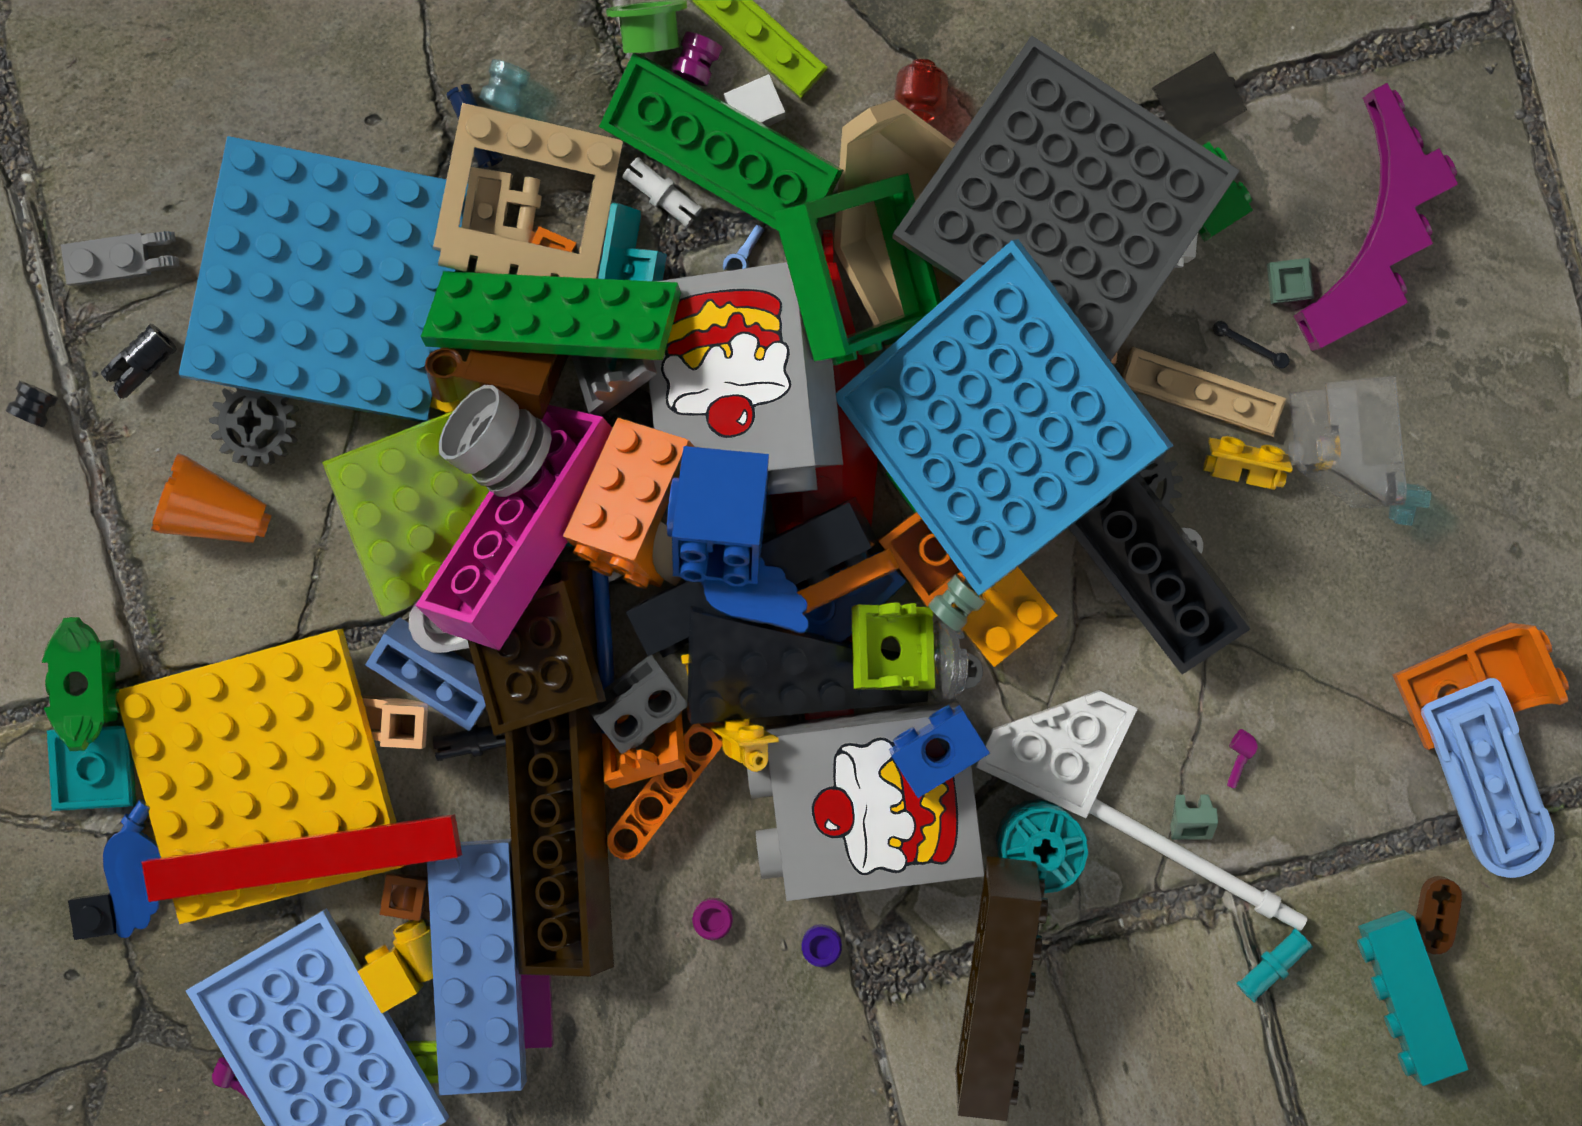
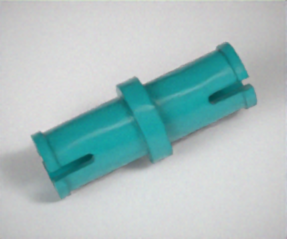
(1274, 965)

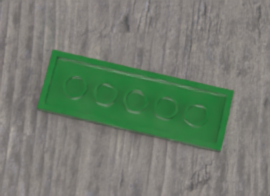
(714, 143)
(552, 315)

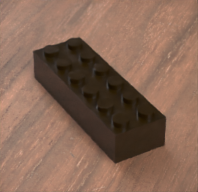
(999, 988)

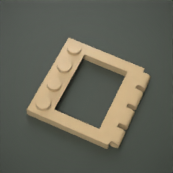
(539, 143)

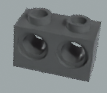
(630, 697)

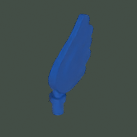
(768, 602)
(125, 873)

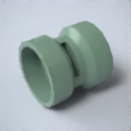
(956, 603)

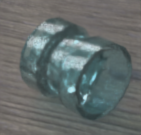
(504, 86)

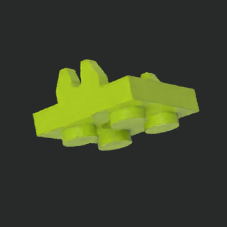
(914, 632)

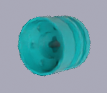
(1039, 820)

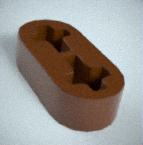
(1447, 915)

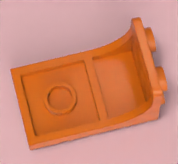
(626, 502)
(1511, 654)

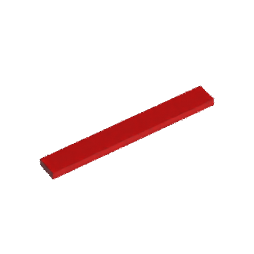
(302, 858)

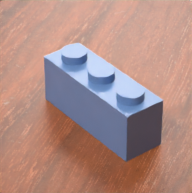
(438, 679)

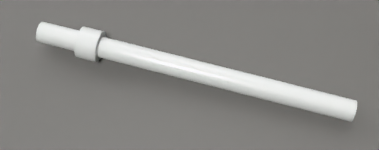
(1265, 902)

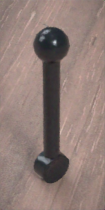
(1279, 360)

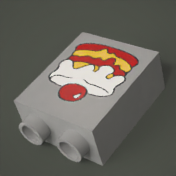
(746, 376)
(851, 814)

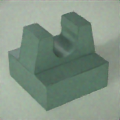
(1193, 822)

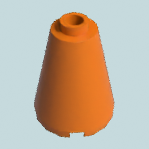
(207, 506)

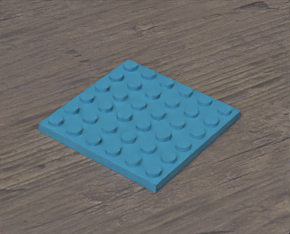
(317, 281)
(1001, 418)

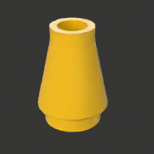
(414, 945)

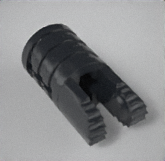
(138, 360)

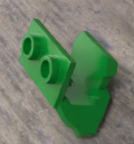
(78, 649)

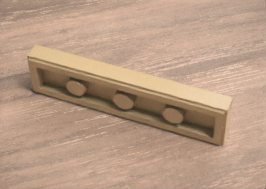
(1203, 392)

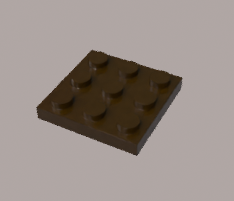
(542, 666)

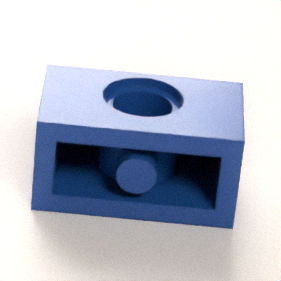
(927, 772)

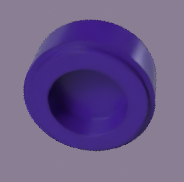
(821, 945)

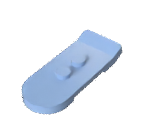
(1490, 778)

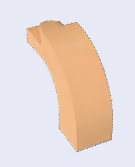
(397, 721)

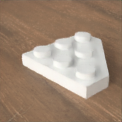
(1061, 750)

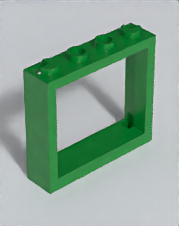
(813, 281)

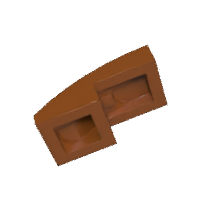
(405, 897)

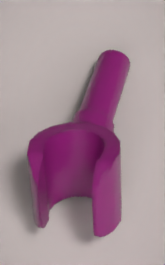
(1246, 747)
(225, 1077)

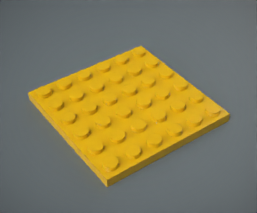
(256, 757)

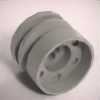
(495, 441)

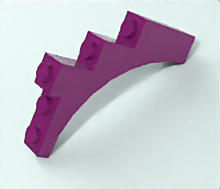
(1397, 230)

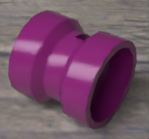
(696, 58)

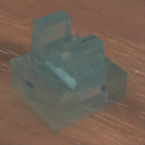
(1416, 497)

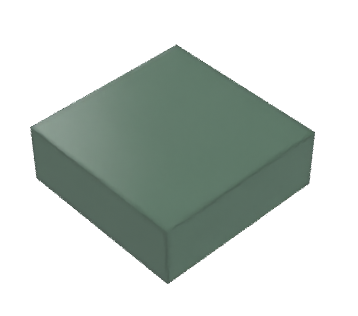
(1290, 281)

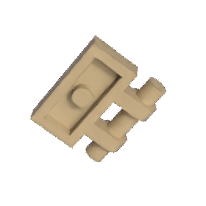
(488, 203)

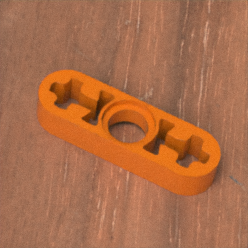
(849, 580)

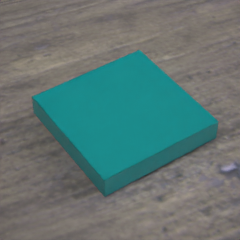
(93, 777)

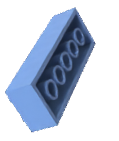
(476, 971)

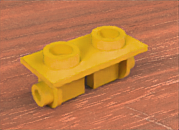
(1264, 464)
(745, 742)

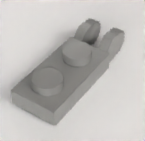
(115, 258)

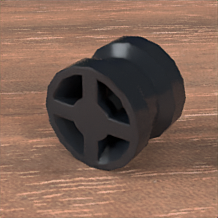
(31, 404)

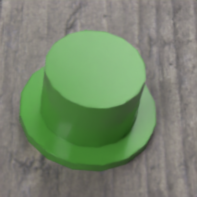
(648, 25)

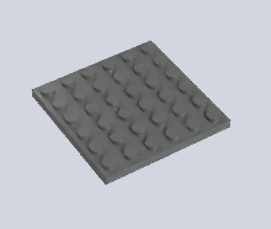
(1082, 182)

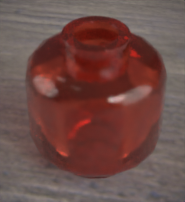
(922, 89)

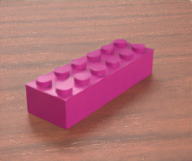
(515, 538)

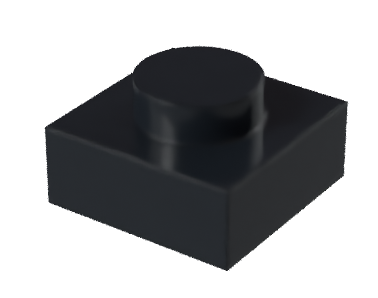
(92, 916)

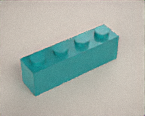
(1412, 998)

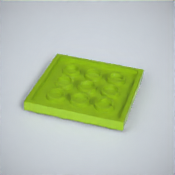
(403, 509)

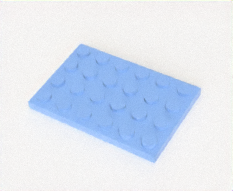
(312, 1036)

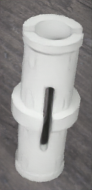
(662, 192)

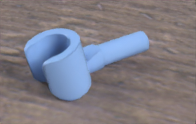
(745, 250)

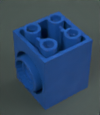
(718, 515)

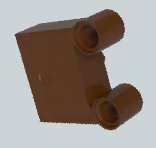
(520, 375)

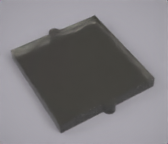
(1199, 98)

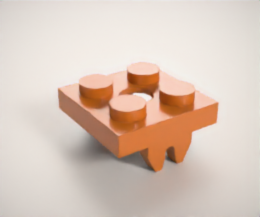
(635, 765)

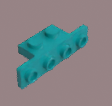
(621, 258)

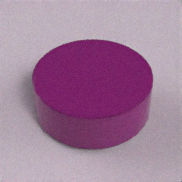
(712, 918)

